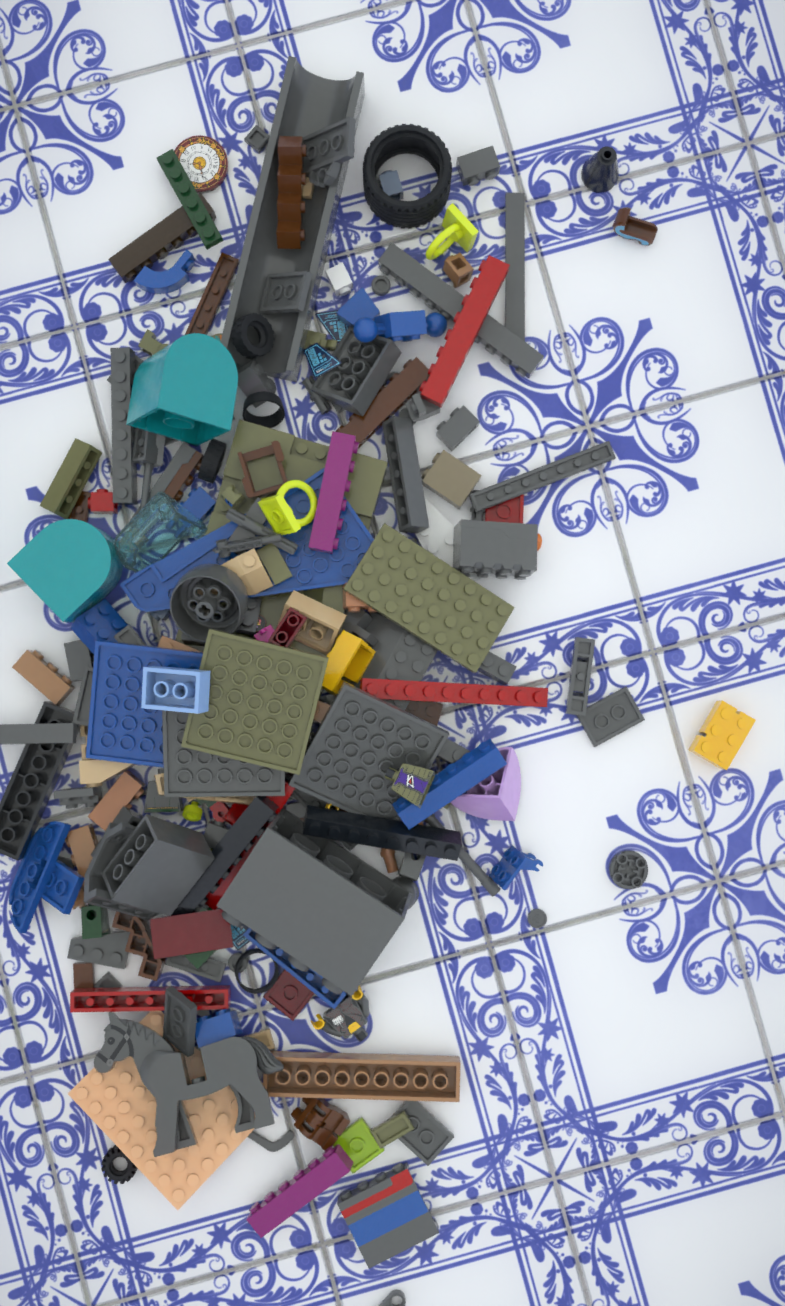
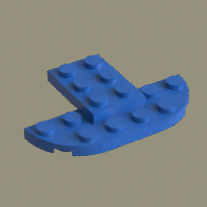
(43, 877)

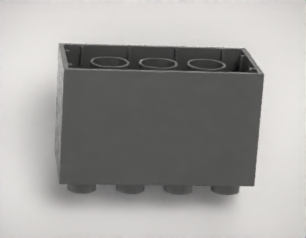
(315, 903)

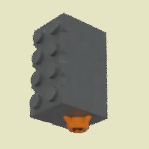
(496, 548)

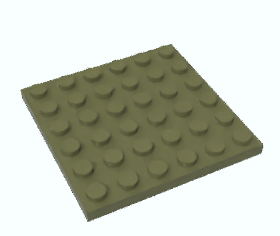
(257, 702)

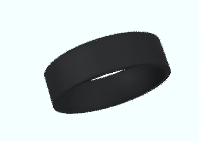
(258, 990)

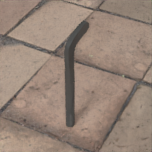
(272, 1146)

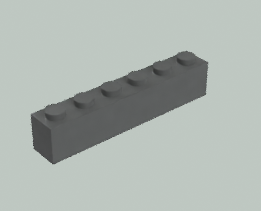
(405, 475)

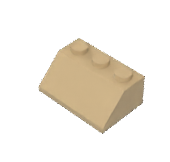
(322, 622)

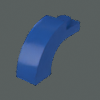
(168, 280)

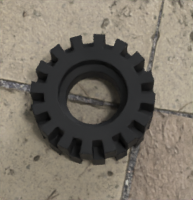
(112, 1172)

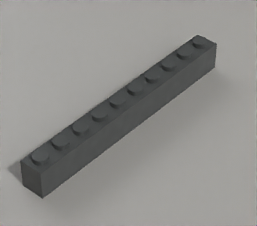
(448, 302)

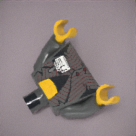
(346, 1017)

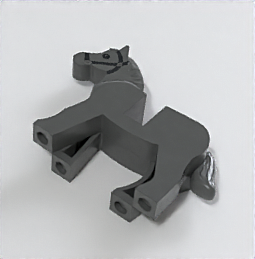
(167, 1078)

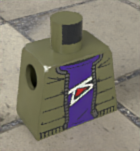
(411, 782)

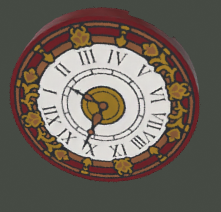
(203, 162)

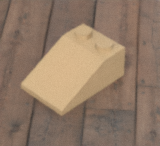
(96, 771)

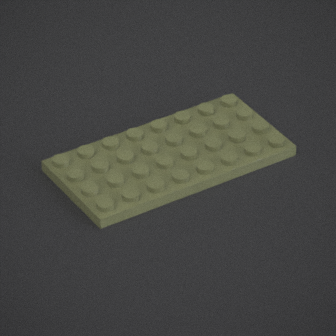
(429, 598)

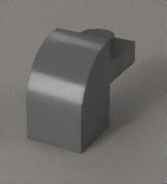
(421, 409)
(357, 623)

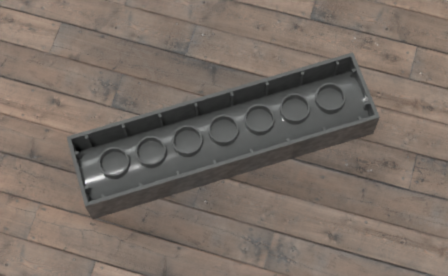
(303, 107)

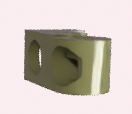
(149, 344)
(232, 498)

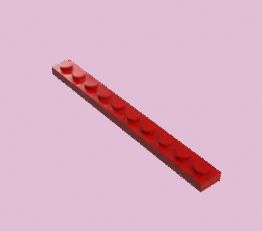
(455, 692)

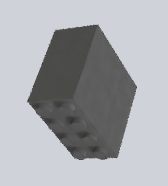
(157, 865)

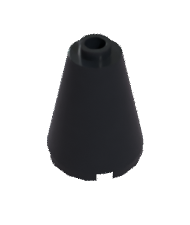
(601, 170)

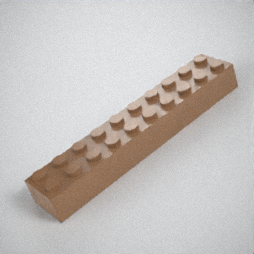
(365, 1076)

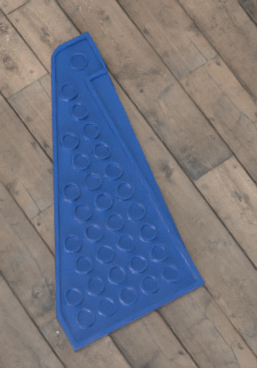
(311, 569)

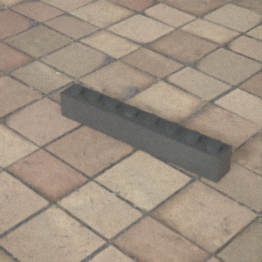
(123, 469)

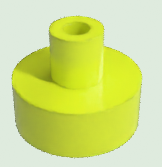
(192, 812)

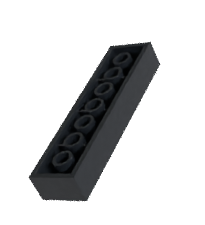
(32, 785)

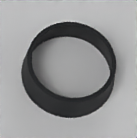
(266, 421)

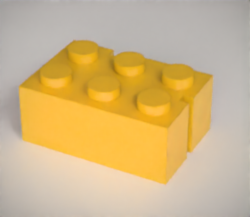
(347, 659)
(724, 733)

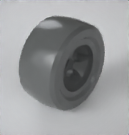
(197, 619)

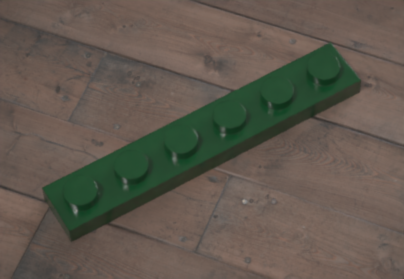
(189, 199)

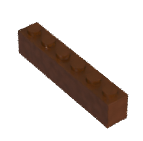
(387, 401)

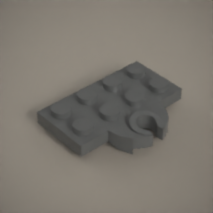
(328, 150)

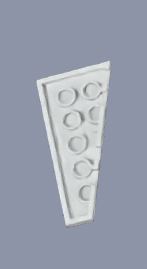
(439, 537)

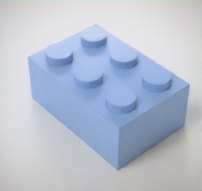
(175, 689)

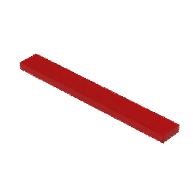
(214, 898)

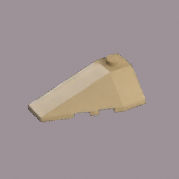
(250, 570)

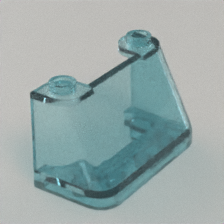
(155, 532)

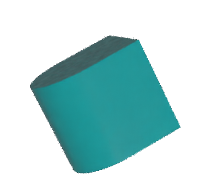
(185, 390)
(69, 567)

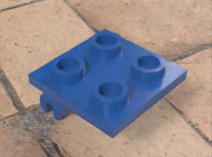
(511, 864)

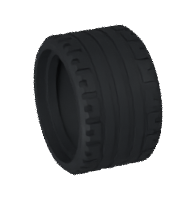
(404, 140)

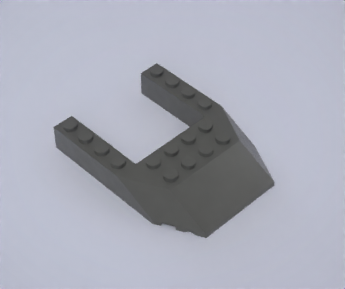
(407, 658)

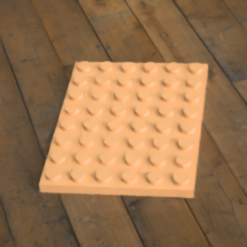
(128, 1115)

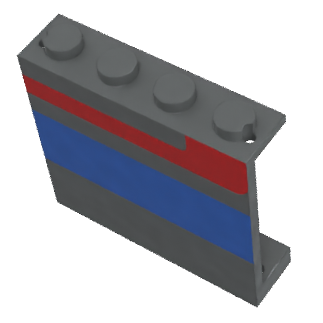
(387, 1215)

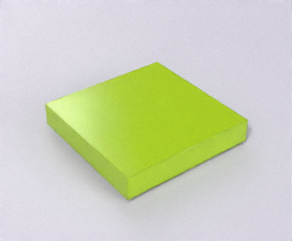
(359, 1144)

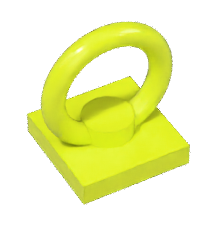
(457, 230)
(280, 513)

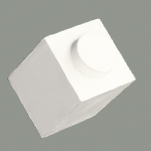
(339, 280)

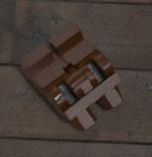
(320, 1121)

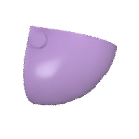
(496, 795)

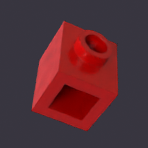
(102, 502)

